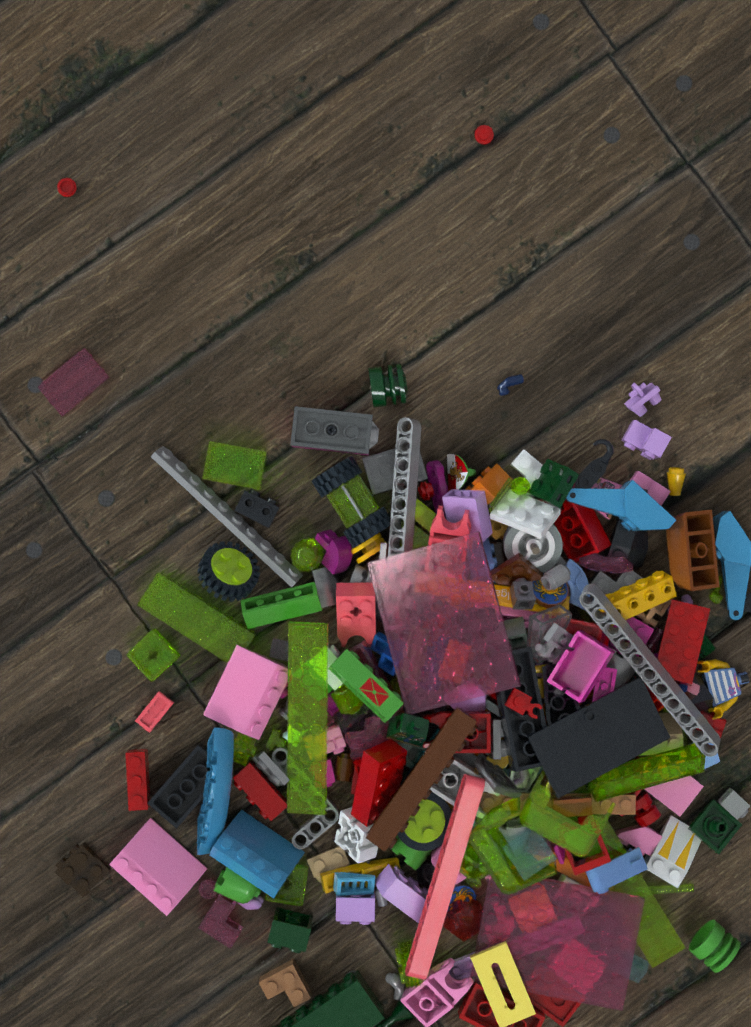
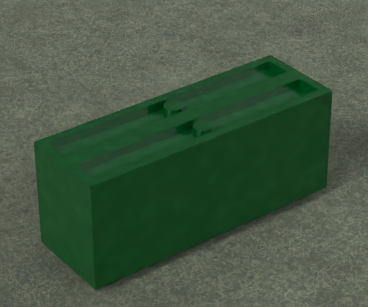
(344, 1005)

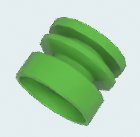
(714, 946)

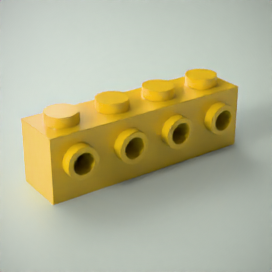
(642, 594)

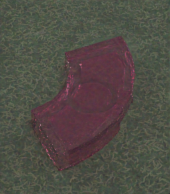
(614, 565)

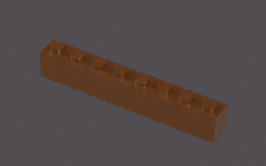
(421, 778)

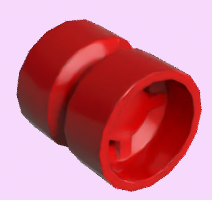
(645, 811)

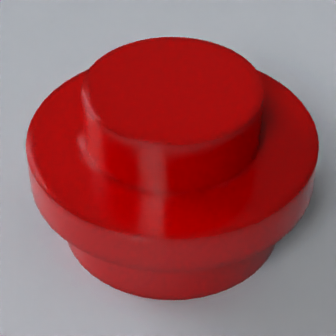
(484, 134)
(67, 187)

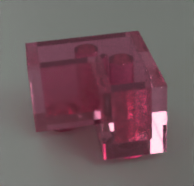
(218, 924)

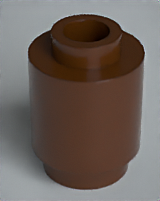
(344, 767)

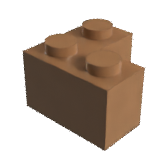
(287, 979)

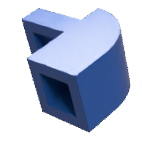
(381, 647)

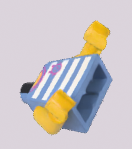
(722, 684)

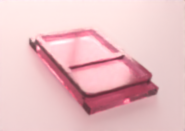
(73, 382)

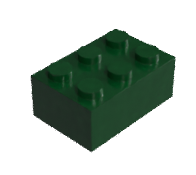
(290, 930)

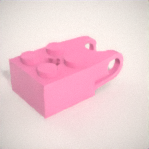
(436, 993)

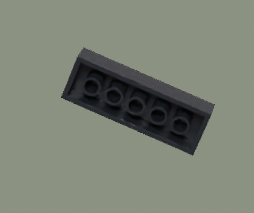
(517, 726)

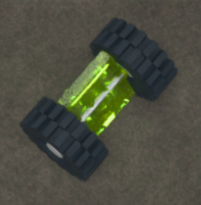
(352, 501)

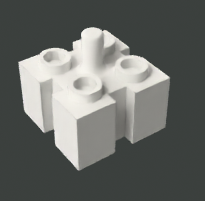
(353, 837)

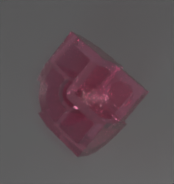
(372, 735)

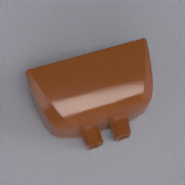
(693, 551)

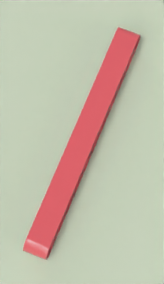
(444, 876)

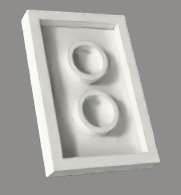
(525, 514)

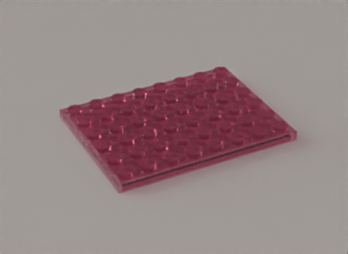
(443, 623)
(564, 939)

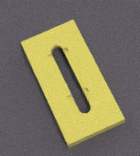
(502, 956)

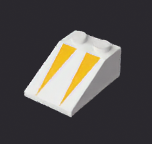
(674, 852)

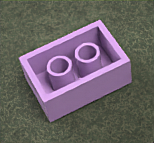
(402, 891)

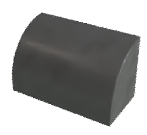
(326, 586)

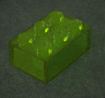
(235, 465)

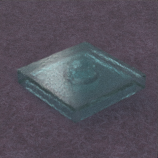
(529, 853)

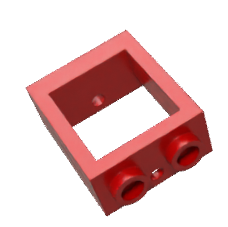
(592, 861)

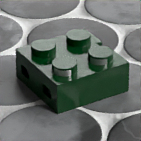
(553, 483)

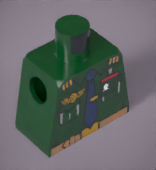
(411, 729)

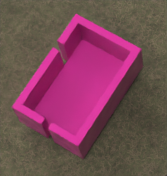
(580, 667)

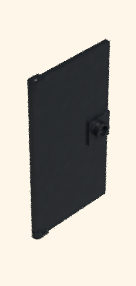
(598, 737)

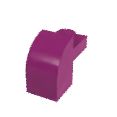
(338, 551)

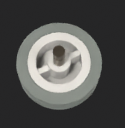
(540, 552)

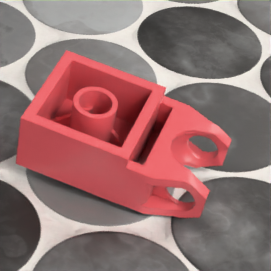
(444, 530)
(355, 611)

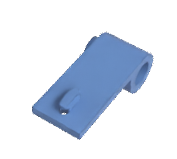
(616, 871)

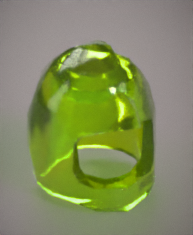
(306, 555)

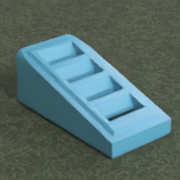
(345, 877)

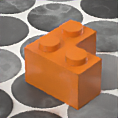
(491, 482)

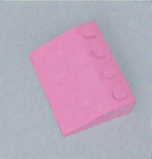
(247, 692)
(158, 866)

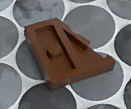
(515, 568)

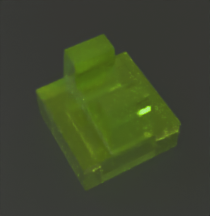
(275, 739)

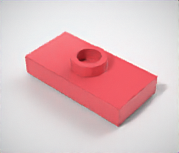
(154, 711)

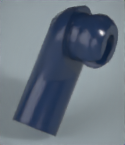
(509, 381)

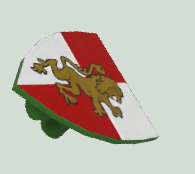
(457, 472)

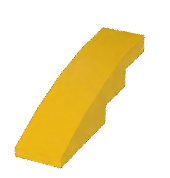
(372, 868)

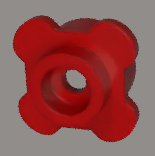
(426, 490)

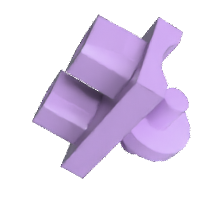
(641, 395)

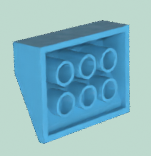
(256, 853)

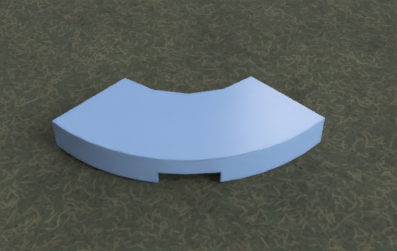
(576, 583)

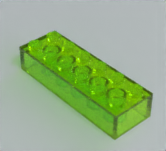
(194, 617)

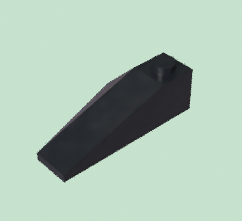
(629, 544)
(556, 701)

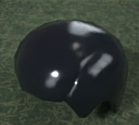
(425, 873)

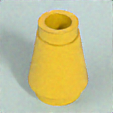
(675, 480)

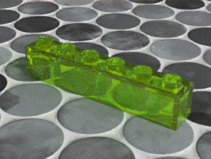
(648, 772)

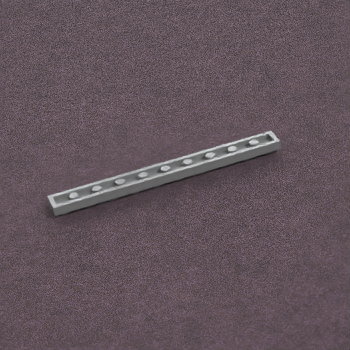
(226, 515)

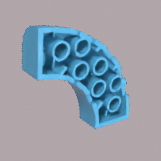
(216, 789)

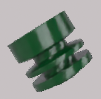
(387, 385)

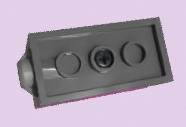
(333, 431)

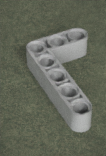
(305, 829)

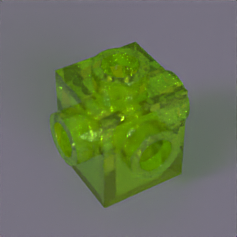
(243, 748)

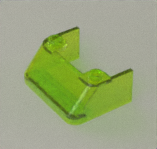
(557, 827)
(488, 845)

